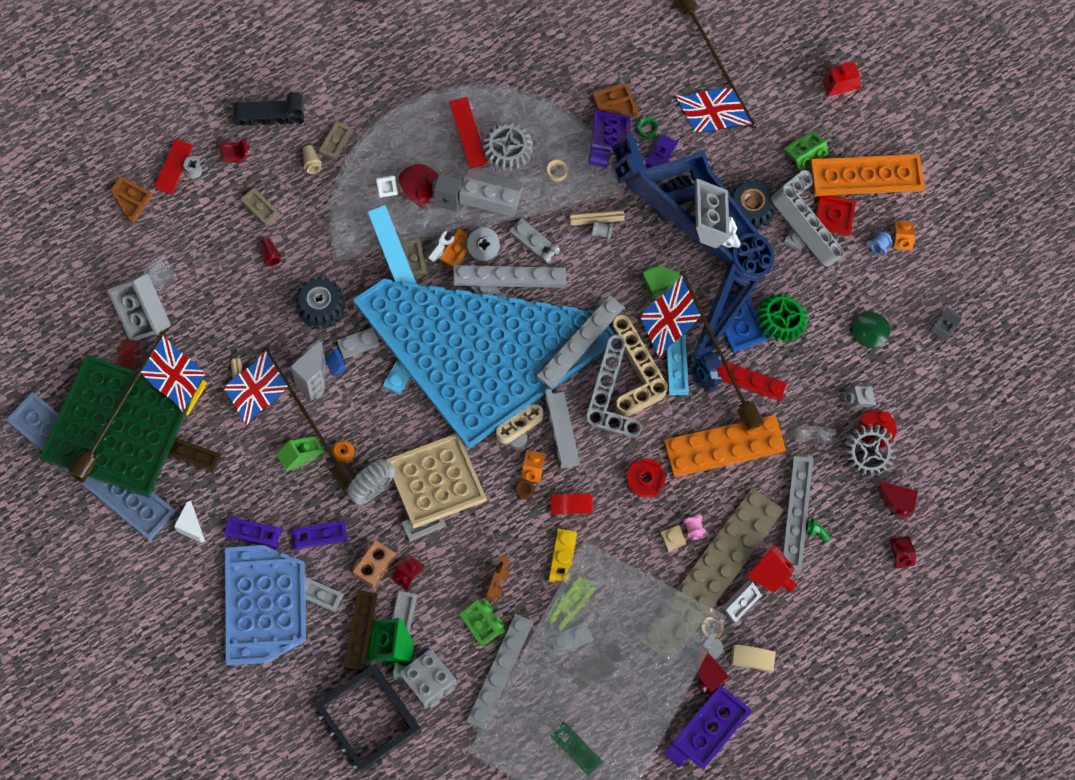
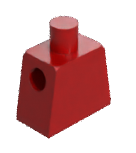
(844, 79)
(774, 571)

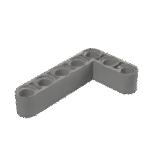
(805, 221)
(601, 409)

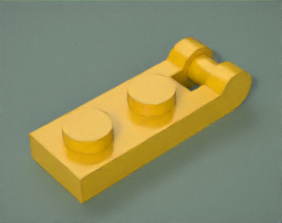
(562, 554)

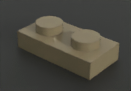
(336, 141)
(260, 207)
(415, 256)

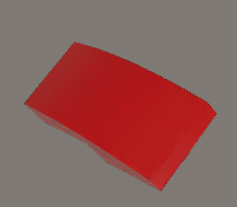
(571, 504)

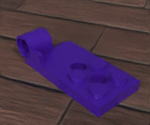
(606, 132)
(699, 743)

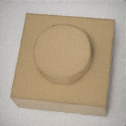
(673, 538)

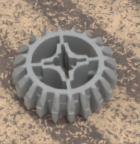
(494, 141)
(875, 442)
(371, 481)

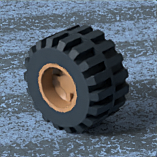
(754, 201)

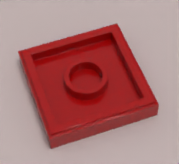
(836, 214)

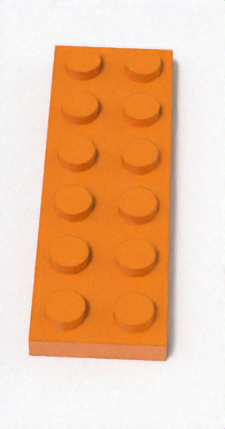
(867, 175)
(723, 446)

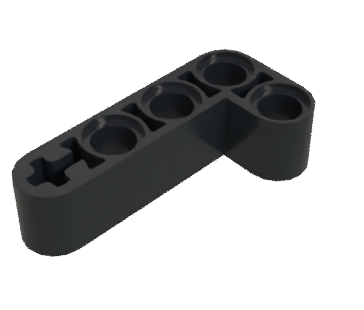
(270, 111)

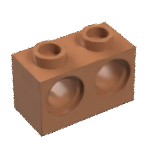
(378, 566)

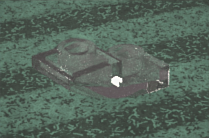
(821, 434)

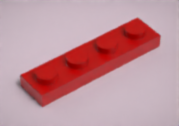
(753, 381)

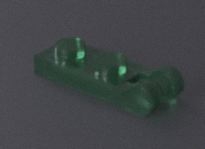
(576, 749)

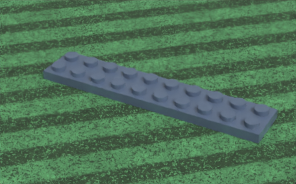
(146, 515)

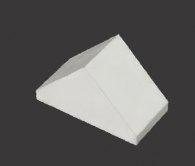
(188, 523)

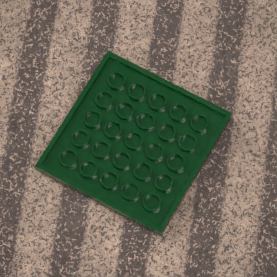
(137, 438)

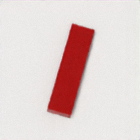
(468, 132)

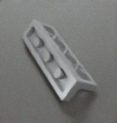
(562, 429)

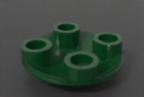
(871, 330)

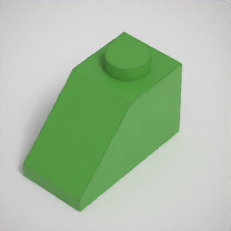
(659, 280)
(299, 452)

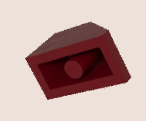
(898, 499)
(710, 675)

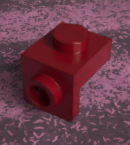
(234, 151)
(903, 551)
(407, 571)

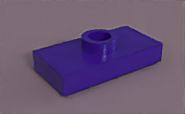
(661, 152)

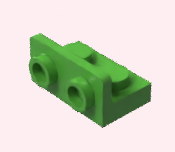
(806, 148)
(482, 621)

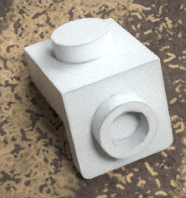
(733, 240)

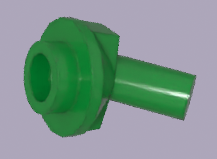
(813, 528)

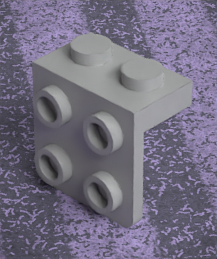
(429, 679)

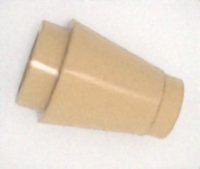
(311, 160)

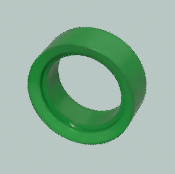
(651, 121)

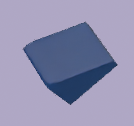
(335, 362)

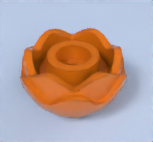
(348, 453)

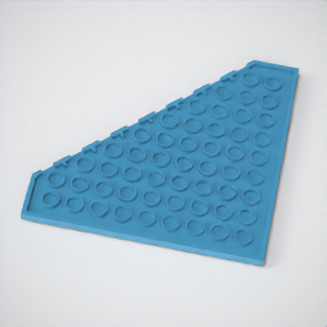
(472, 350)

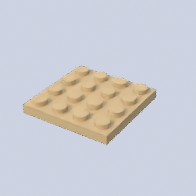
(436, 480)

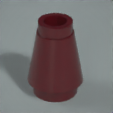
(270, 254)

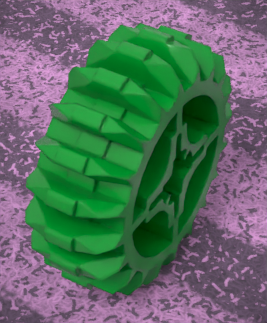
(777, 322)

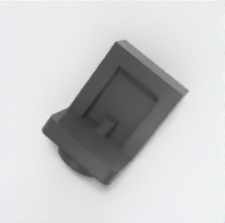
(947, 324)

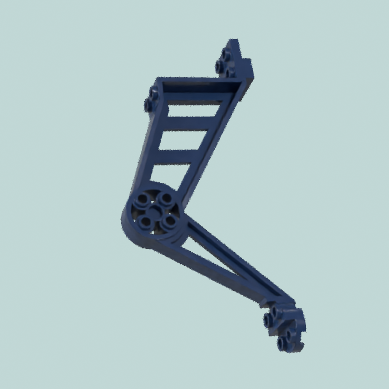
(632, 170)

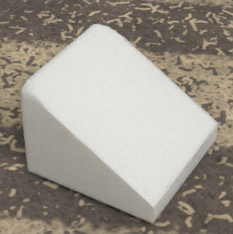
(386, 186)

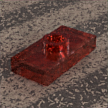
(129, 354)

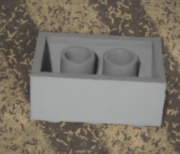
(491, 192)
(711, 213)
(139, 307)
(310, 372)

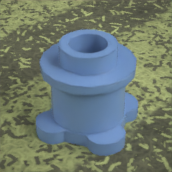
(880, 243)

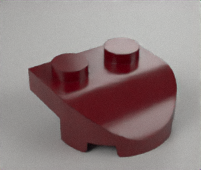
(416, 183)

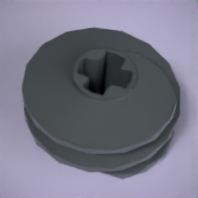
(489, 249)

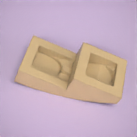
(753, 657)

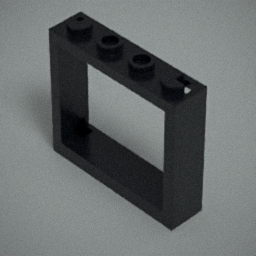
(344, 746)

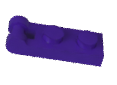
(252, 532)
(319, 535)

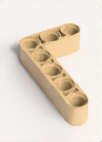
(640, 367)

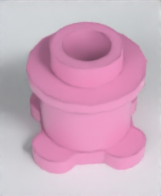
(694, 527)

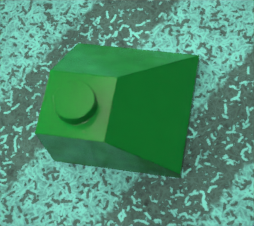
(390, 642)

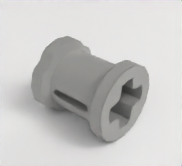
(195, 163)
(602, 230)

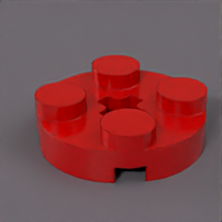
(879, 418)
(639, 469)

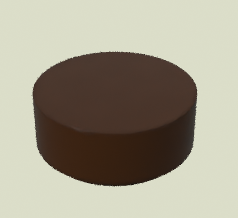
(524, 489)

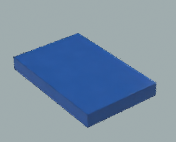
(744, 328)

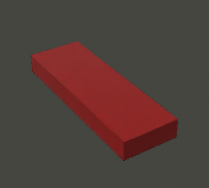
(173, 167)

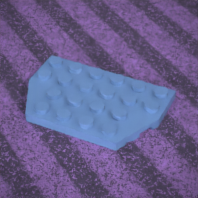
(263, 604)

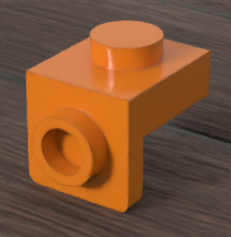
(904, 235)
(533, 466)

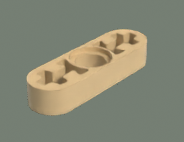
(516, 431)

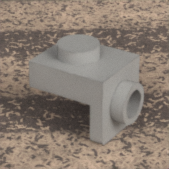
(859, 397)

